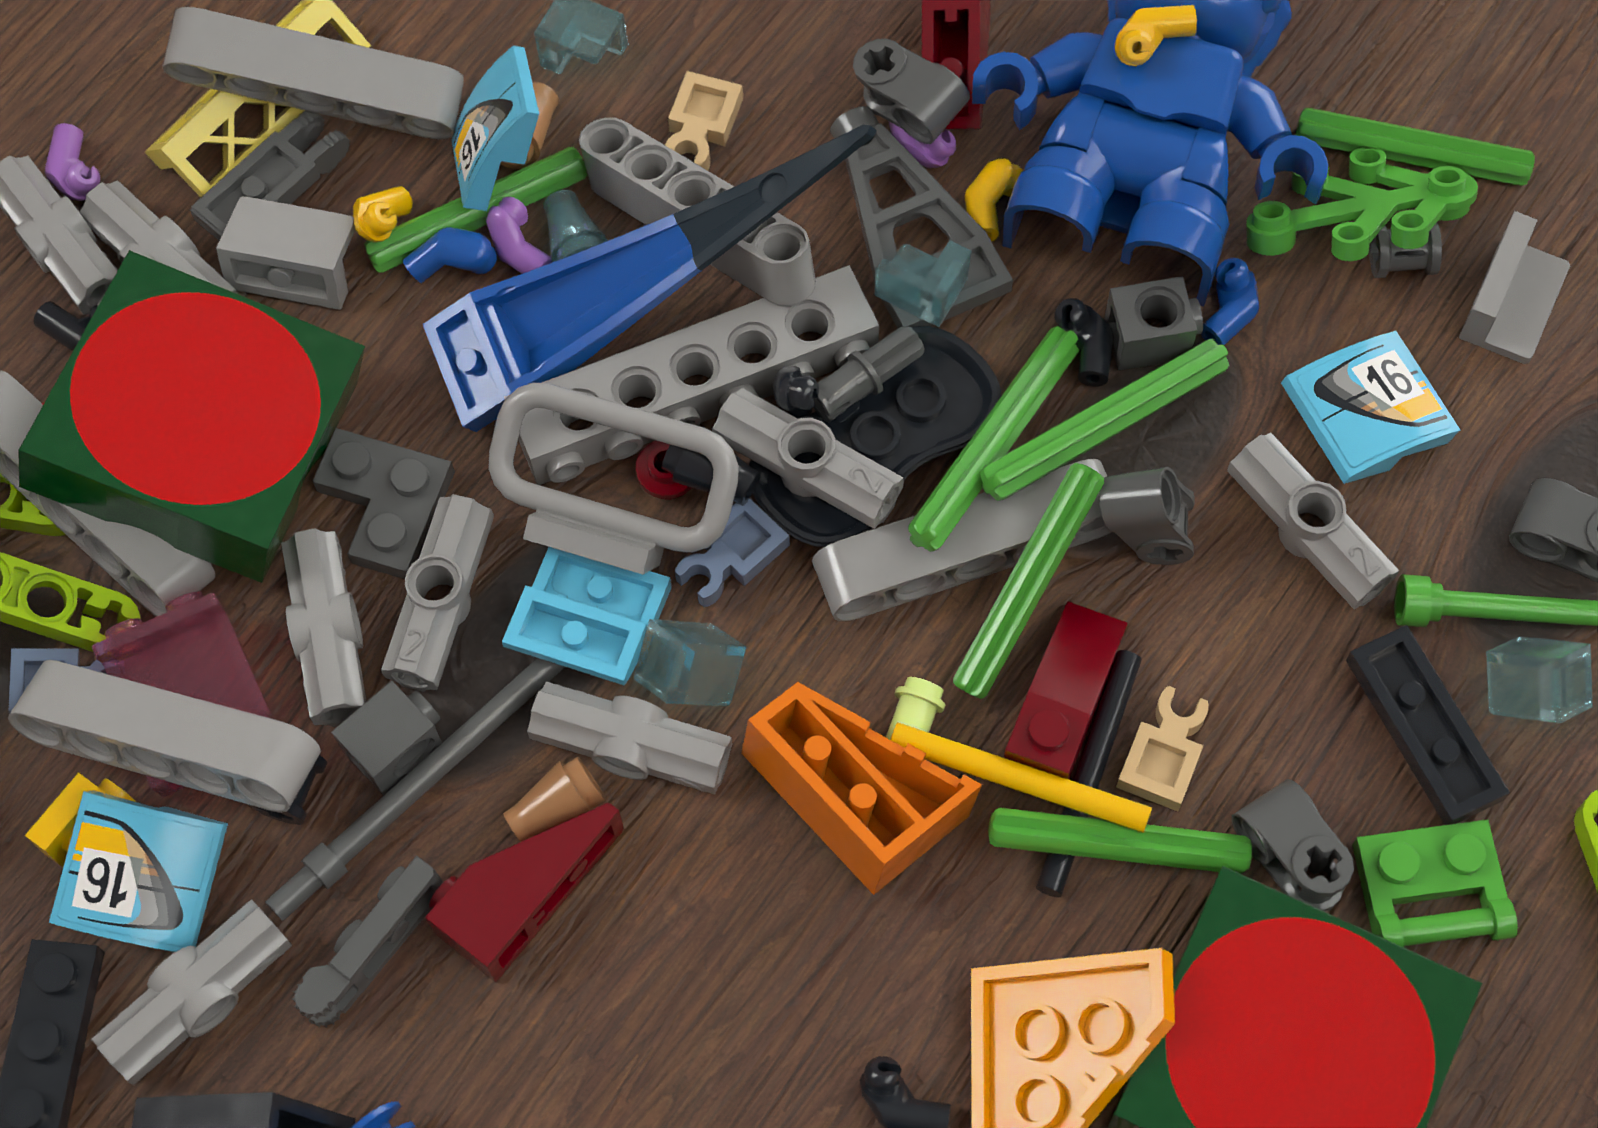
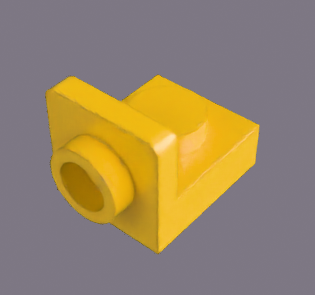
(55, 827)

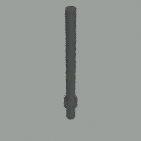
(327, 863)

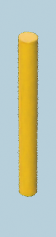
(1024, 778)

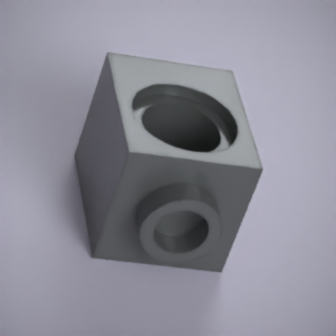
(1141, 344)
(389, 735)

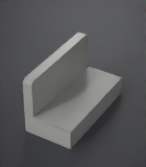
(286, 252)
(1515, 295)

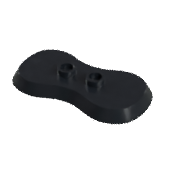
(916, 417)

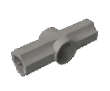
(129, 225)
(54, 233)
(838, 477)
(1336, 550)
(323, 626)
(429, 626)
(630, 737)
(191, 992)

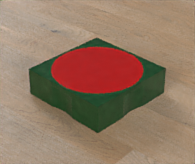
(191, 415)
(1297, 1023)

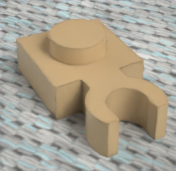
(702, 115)
(1162, 757)

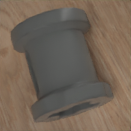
(1387, 257)

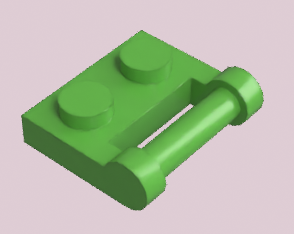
(1434, 866)

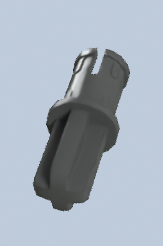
(867, 372)

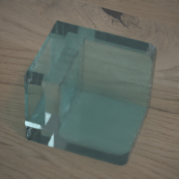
(580, 31)
(923, 282)
(689, 663)
(1539, 679)

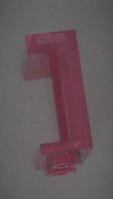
(186, 653)

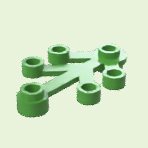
(1435, 195)

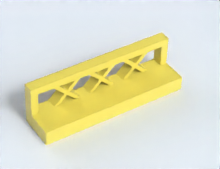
(219, 107)

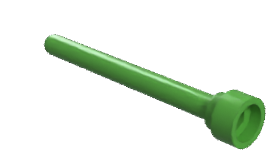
(1422, 601)

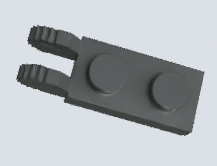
(273, 171)
(368, 944)

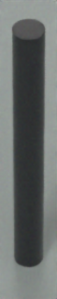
(1094, 757)

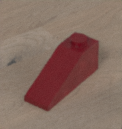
(957, 38)
(1065, 691)
(513, 893)

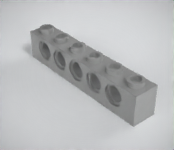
(707, 349)

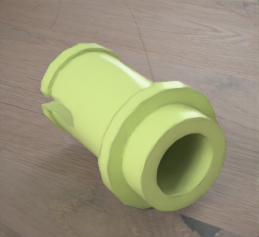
(917, 704)

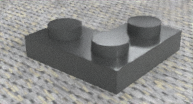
(399, 494)

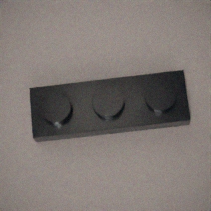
(1427, 726)
(48, 1034)

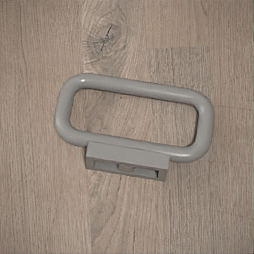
(593, 527)

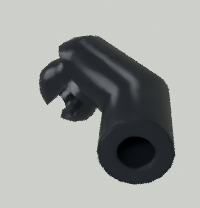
(893, 1101)

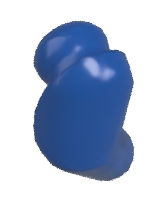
(452, 248)
(1236, 299)

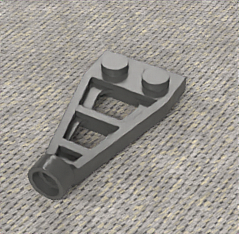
(883, 153)

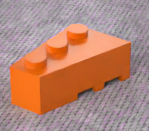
(853, 786)

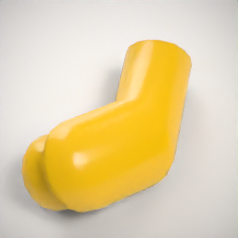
(1149, 27)
(986, 190)
(378, 213)

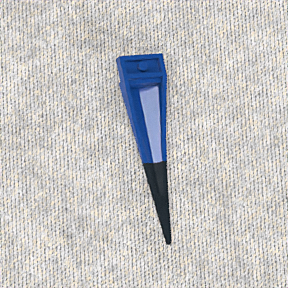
(577, 305)

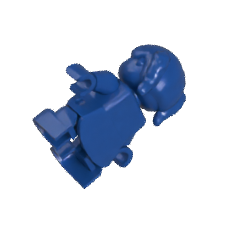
(1149, 140)

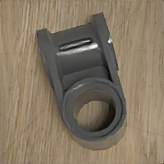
(909, 89)
(1149, 514)
(1559, 527)
(1294, 837)

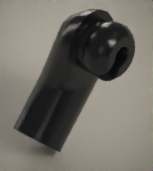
(61, 324)
(1093, 341)
(795, 392)

